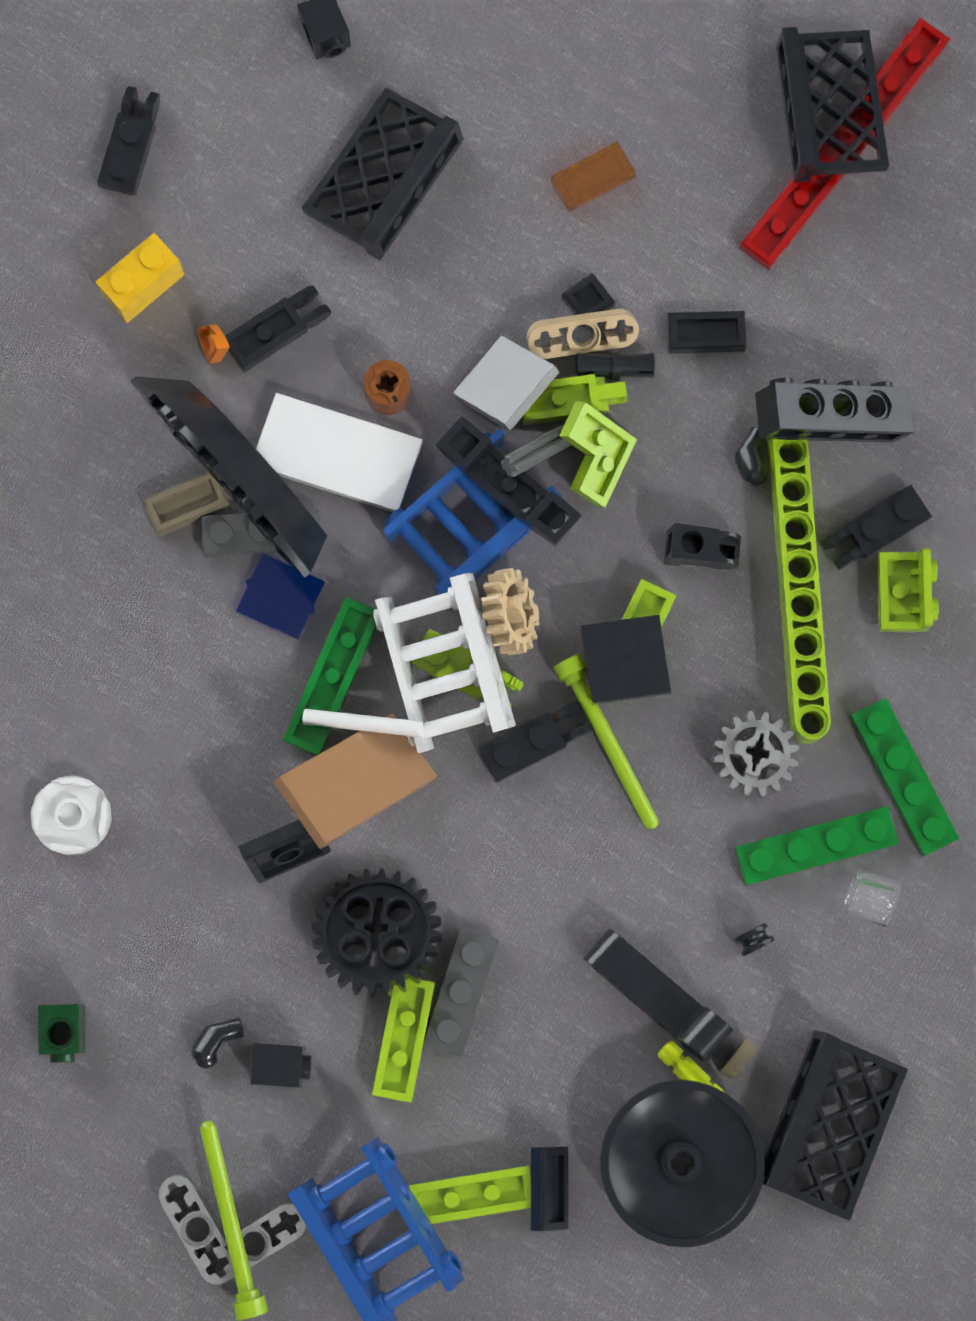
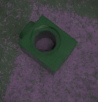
(48, 1018)

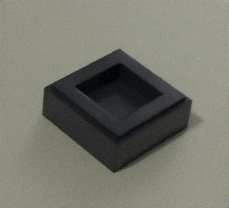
(587, 297)

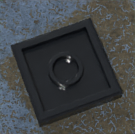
(625, 659)
(280, 851)

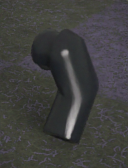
(748, 459)
(211, 1038)

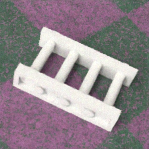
(472, 635)

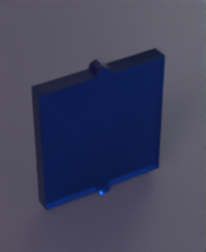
(280, 597)

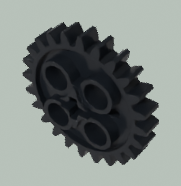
(412, 934)

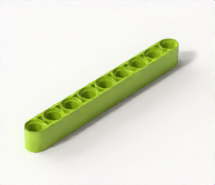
(793, 588)

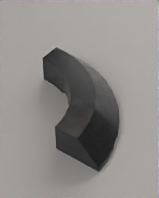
(236, 468)

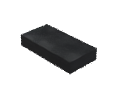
(706, 332)
(549, 1188)

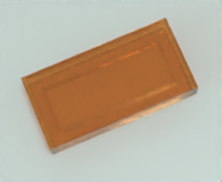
(593, 176)

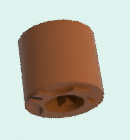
(387, 387)

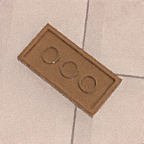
(353, 783)

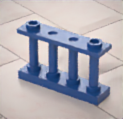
(479, 554)
(335, 1236)

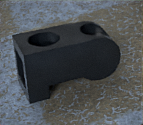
(701, 547)

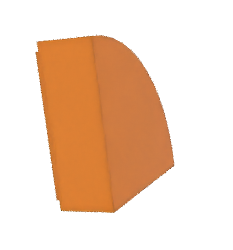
(212, 342)

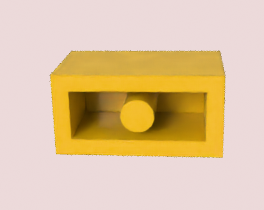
(140, 277)

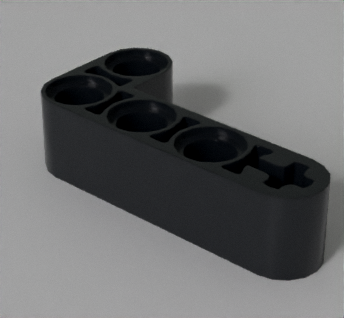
(658, 996)

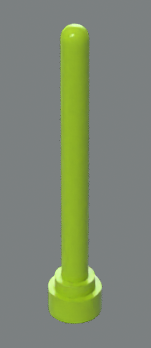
(573, 674)
(248, 1299)

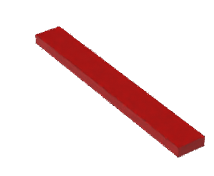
(802, 199)

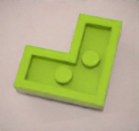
(605, 448)

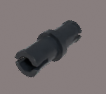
(615, 365)

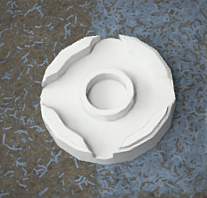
(71, 815)

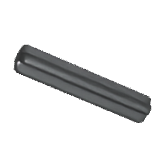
(534, 452)

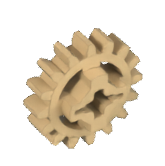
(510, 611)

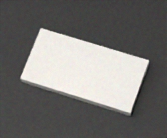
(338, 452)

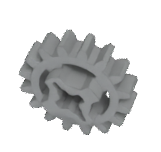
(773, 758)

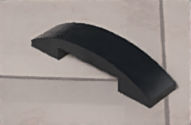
(518, 495)

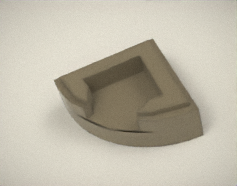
(740, 1055)

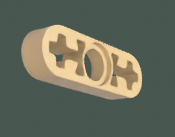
(609, 320)

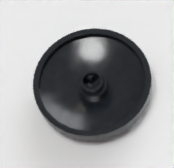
(682, 1163)

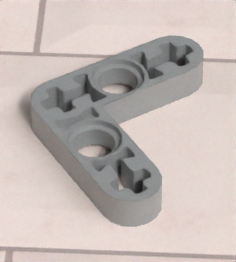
(202, 1263)

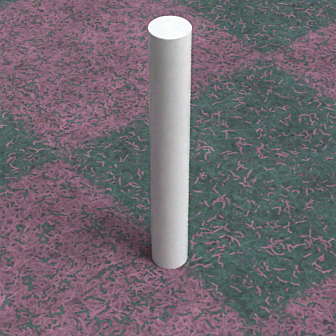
(362, 722)

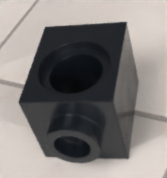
(324, 27)
(280, 1065)

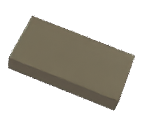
(185, 503)

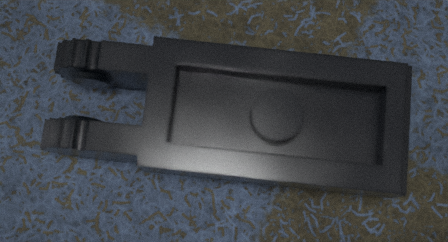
(129, 144)
(274, 328)
(880, 526)
(531, 743)

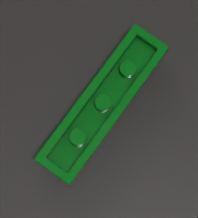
(332, 674)
(904, 777)
(816, 845)

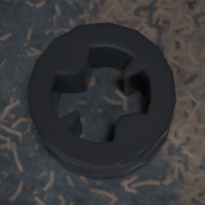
(754, 939)

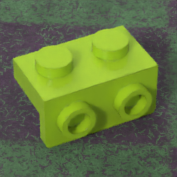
(906, 591)

